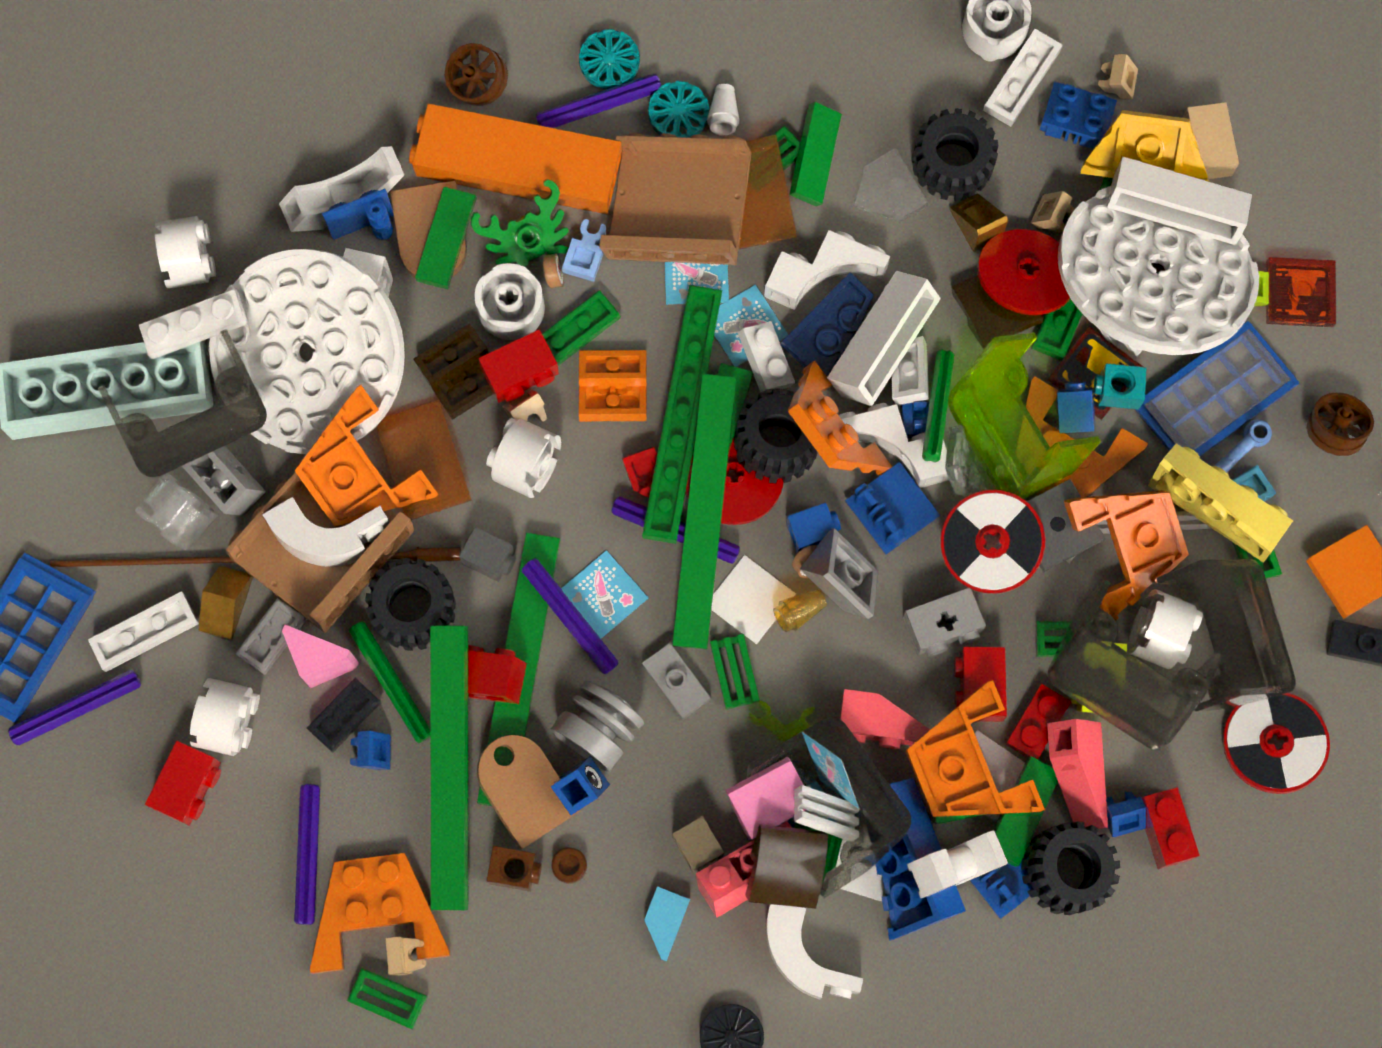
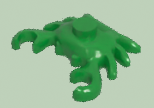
(528, 235)

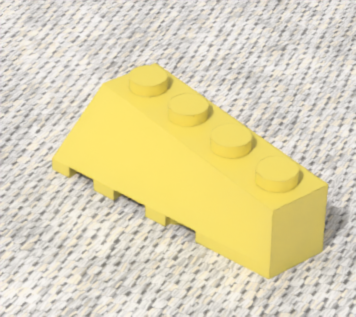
(1220, 502)

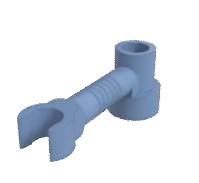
(1246, 444)

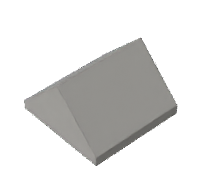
(843, 575)

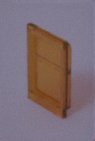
(767, 203)
(423, 441)

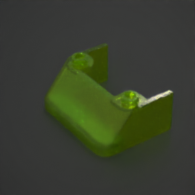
(1001, 426)

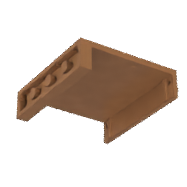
(679, 199)
(310, 589)

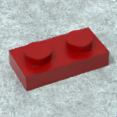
(1032, 730)

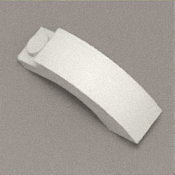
(323, 545)
(793, 962)

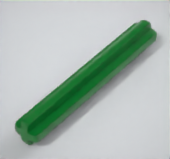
(938, 406)
(390, 682)

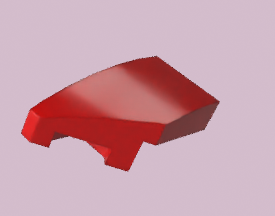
(640, 469)

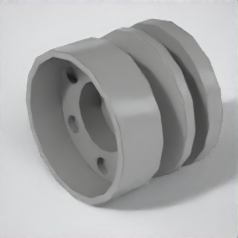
(597, 725)

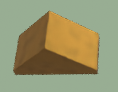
(978, 220)
(223, 602)

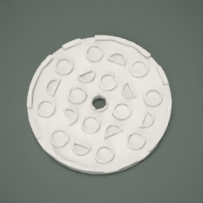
(336, 311)
(1179, 311)

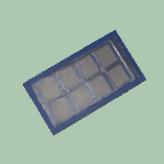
(1217, 392)
(36, 621)

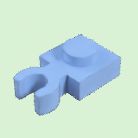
(584, 255)

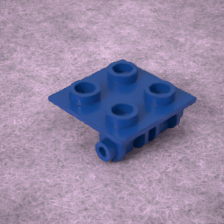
(1077, 113)
(370, 210)
(892, 508)
(1003, 887)

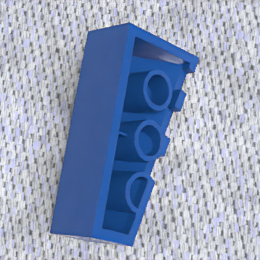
(901, 898)

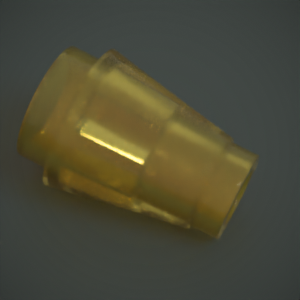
(798, 610)

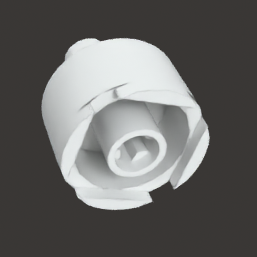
(996, 27)
(184, 252)
(495, 290)
(524, 457)
(1164, 630)
(223, 717)

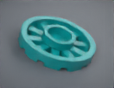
(609, 58)
(679, 110)

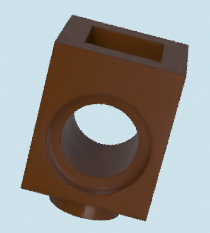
(499, 861)

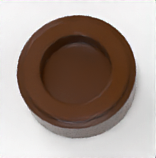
(569, 865)

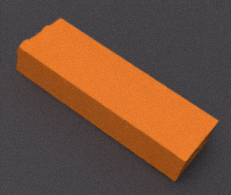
(516, 157)

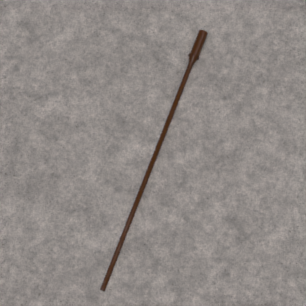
(426, 554)

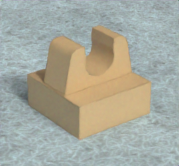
(1122, 76)
(1052, 211)
(526, 405)
(399, 955)

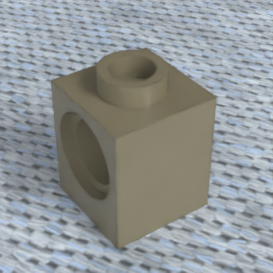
(698, 845)

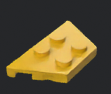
(1149, 139)

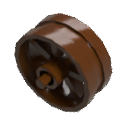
(476, 74)
(1349, 412)

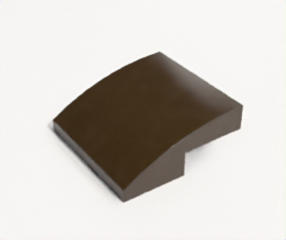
(986, 316)
(455, 371)
(787, 866)

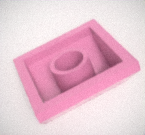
(316, 658)
(765, 797)

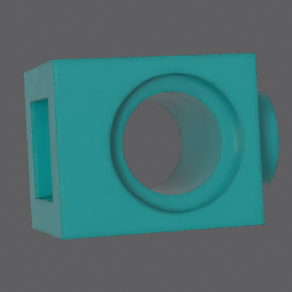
(1131, 376)

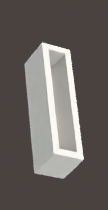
(1179, 200)
(884, 338)

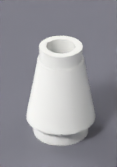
(723, 113)

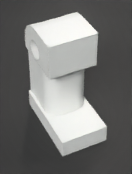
(957, 864)

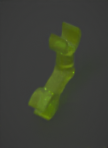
(782, 731)

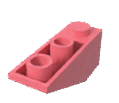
(878, 719)
(1079, 768)
(727, 879)

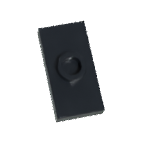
(1355, 642)
(344, 715)

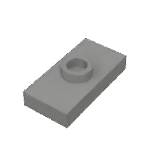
(267, 640)
(676, 681)

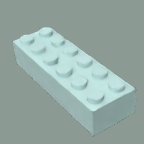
(63, 393)

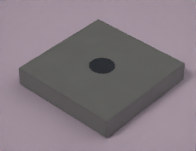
(1061, 539)

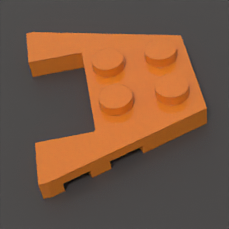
(826, 431)
(1095, 468)
(344, 476)
(1143, 535)
(955, 771)
(369, 896)

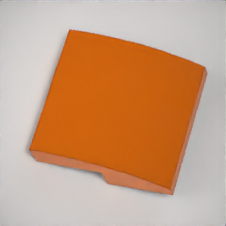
(612, 385)
(1350, 571)

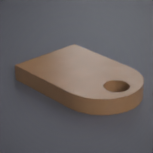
(413, 217)
(522, 790)

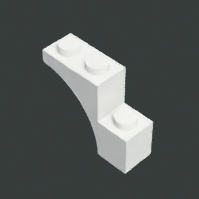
(307, 202)
(837, 256)
(885, 428)

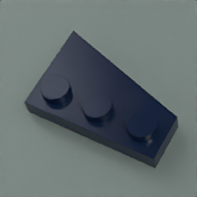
(830, 325)

